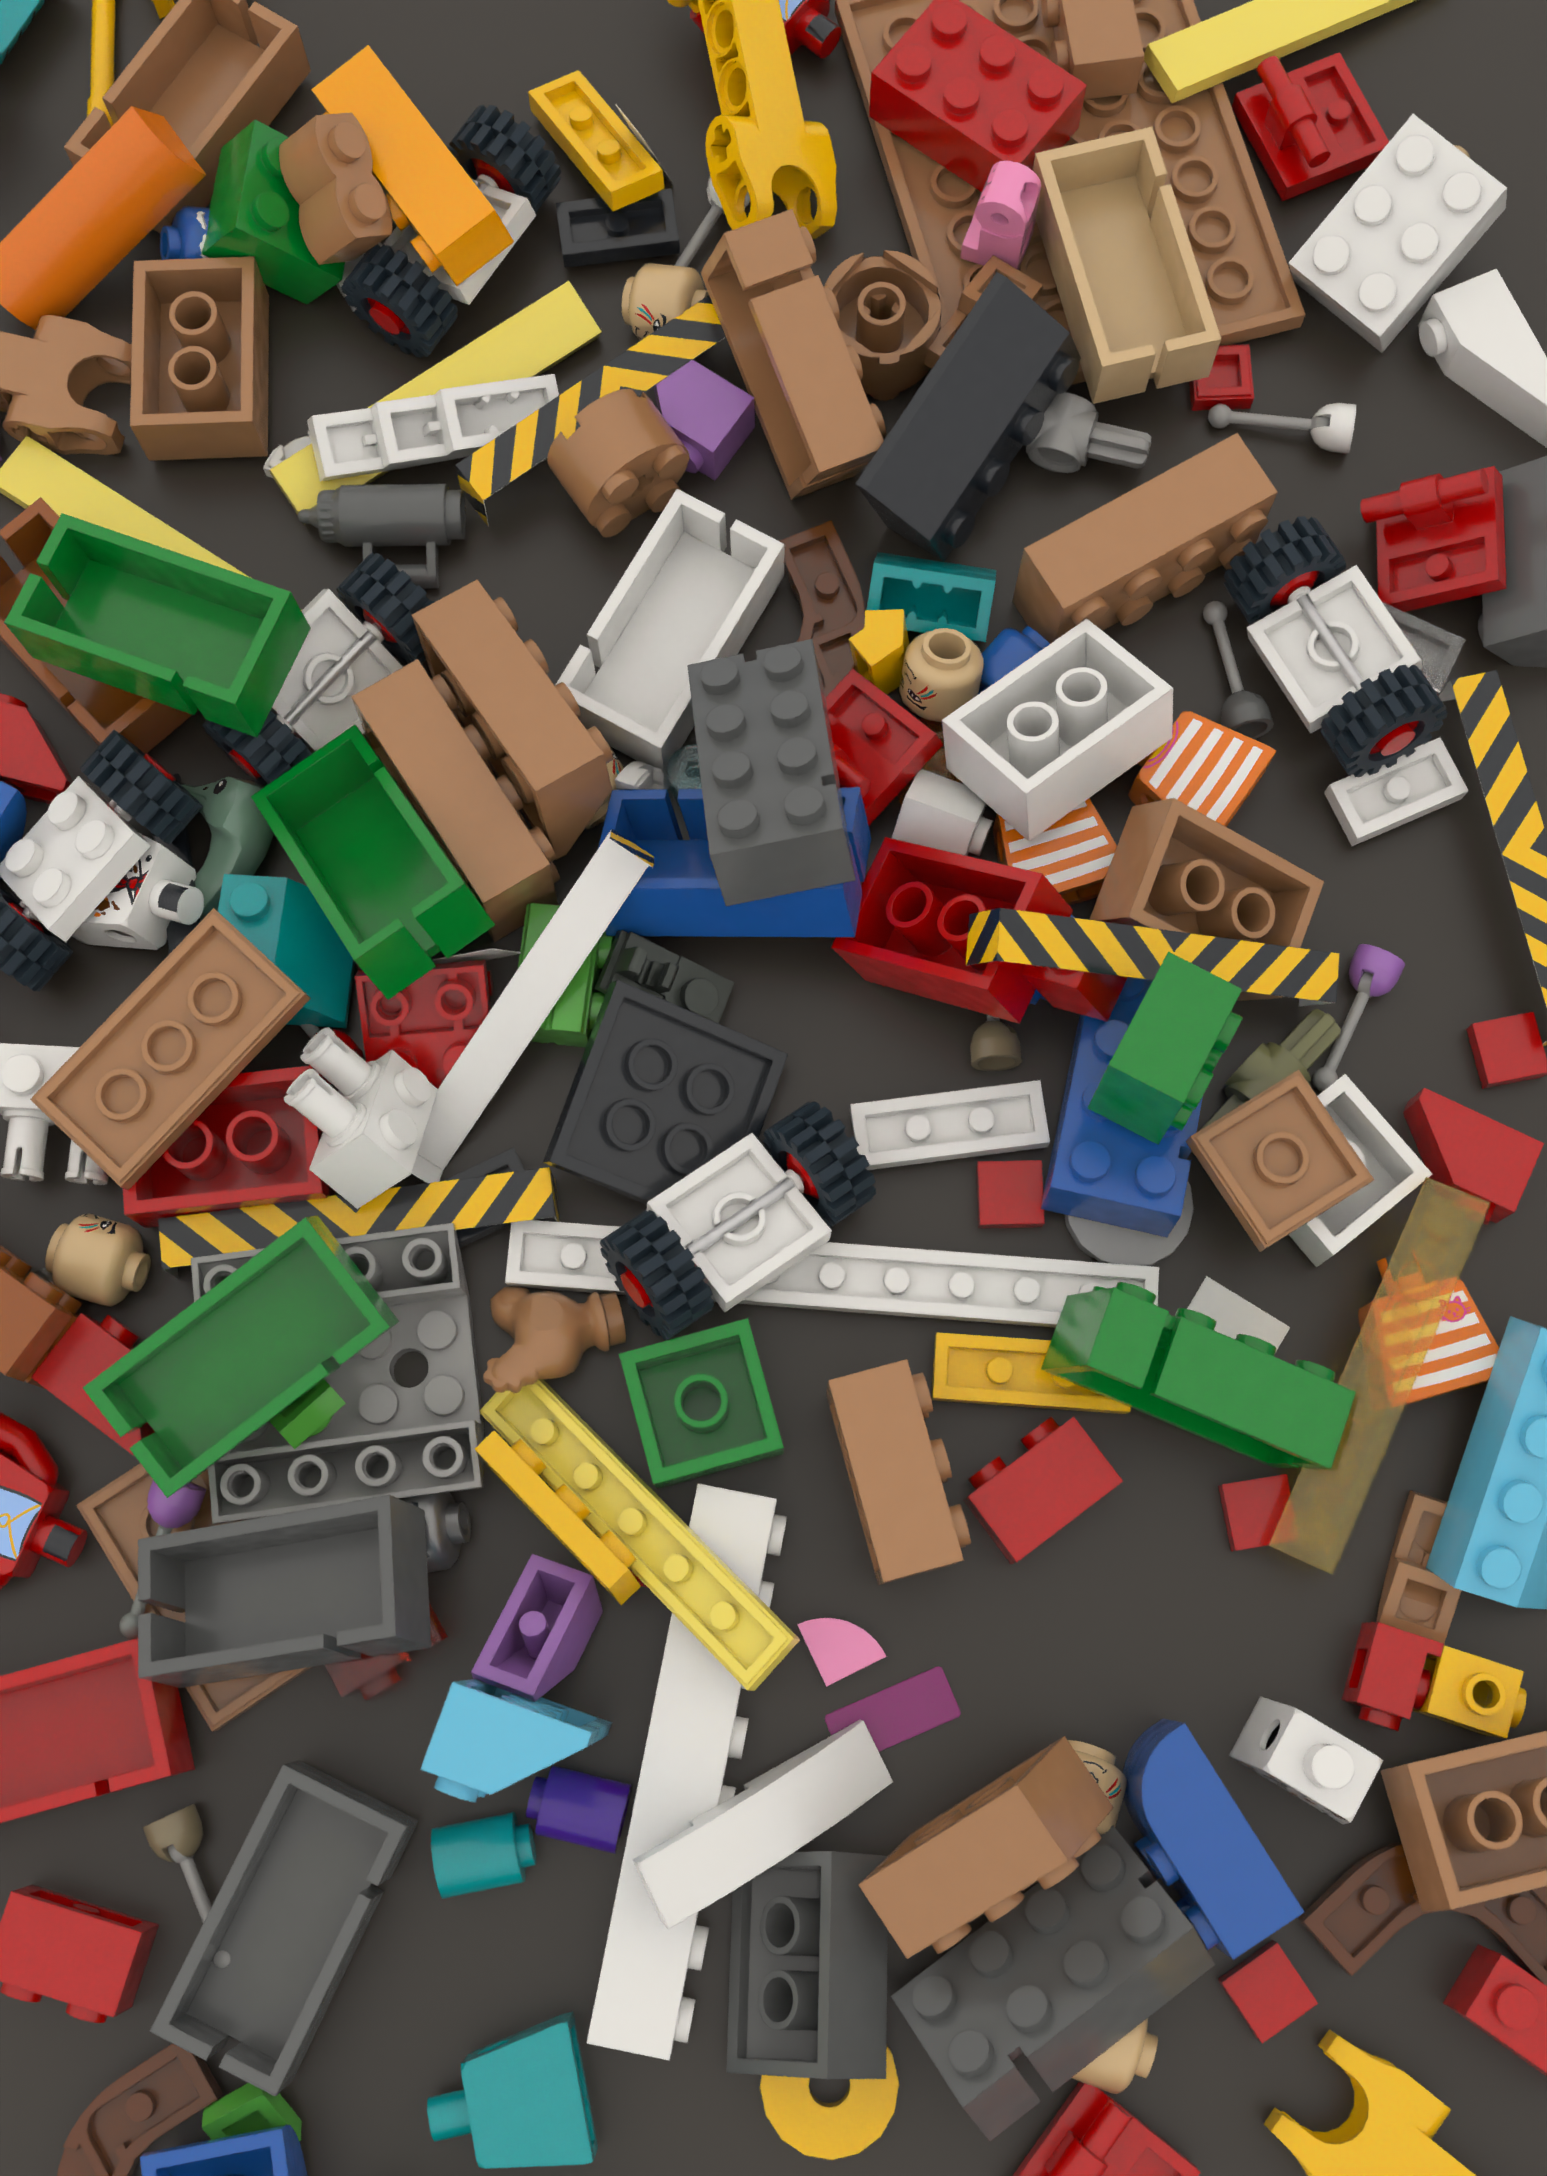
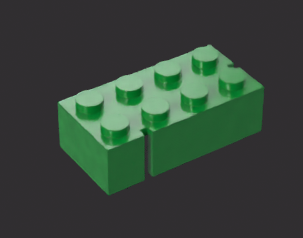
(159, 624)
(371, 862)
(241, 1354)
(1200, 1378)

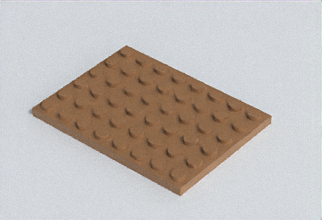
(1197, 139)

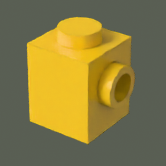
(1474, 1693)

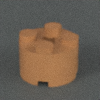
(888, 316)
(619, 460)

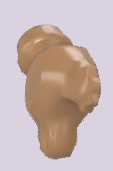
(549, 1334)

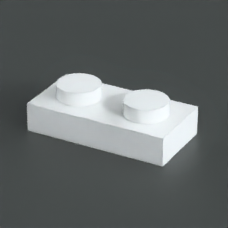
(1397, 793)

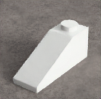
(1489, 350)

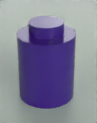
(579, 1808)

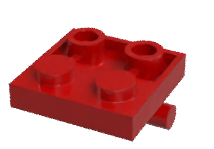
(1309, 124)
(1439, 539)
(876, 742)
(429, 1018)
(1101, 2139)

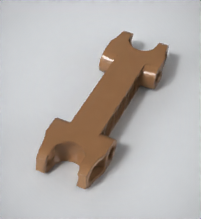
(51, 377)

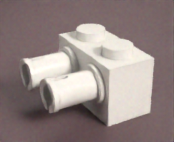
(22, 1074)
(369, 1124)

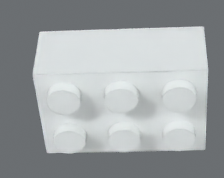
(1398, 233)
(1058, 728)

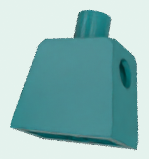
(522, 2100)

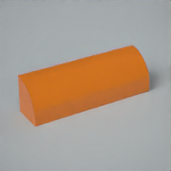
(94, 216)

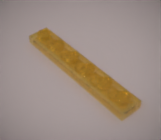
(1383, 1371)

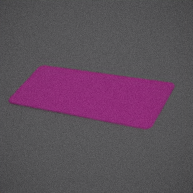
(901, 1709)

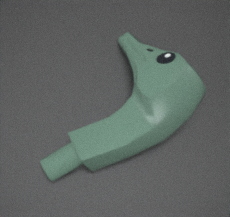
(238, 834)

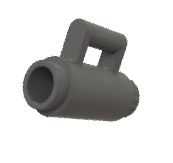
(392, 517)

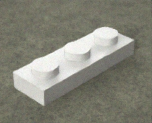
(951, 1125)

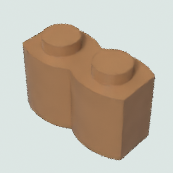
(332, 180)

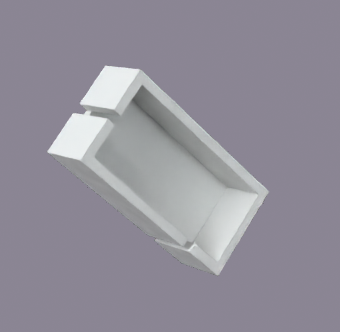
(671, 610)

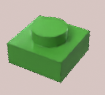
(308, 1414)
(248, 2111)

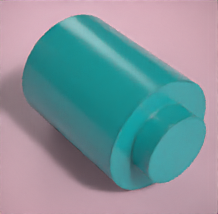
(481, 1854)

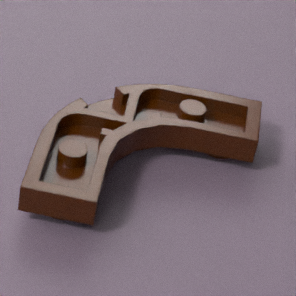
(827, 598)
(1380, 1899)
(137, 2112)

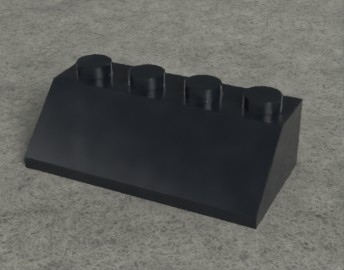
(970, 419)

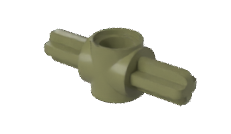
(1275, 1062)

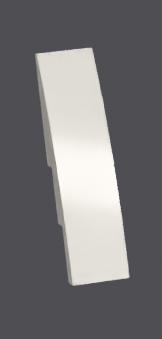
(423, 427)
(762, 1823)

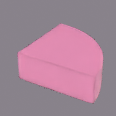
(839, 1647)

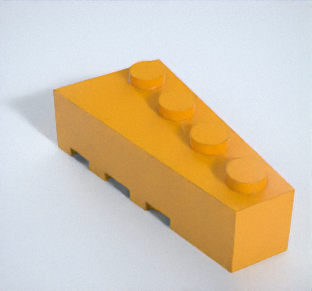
(416, 170)

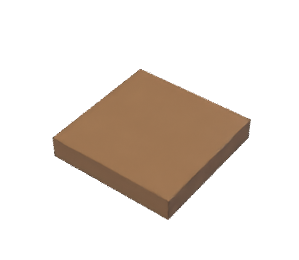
(1279, 1160)

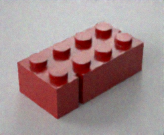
(86, 1731)

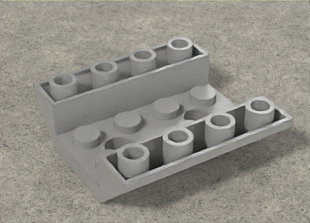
(385, 1434)

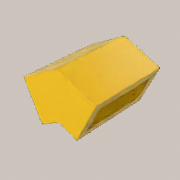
(881, 648)

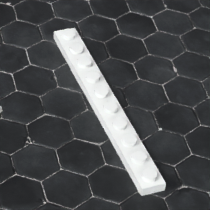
(850, 1277)

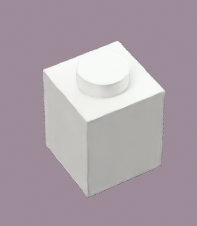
(942, 816)

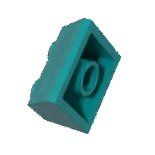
(298, 938)

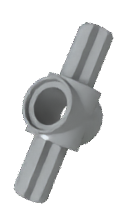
(1074, 435)

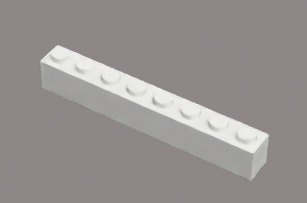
(680, 1778)

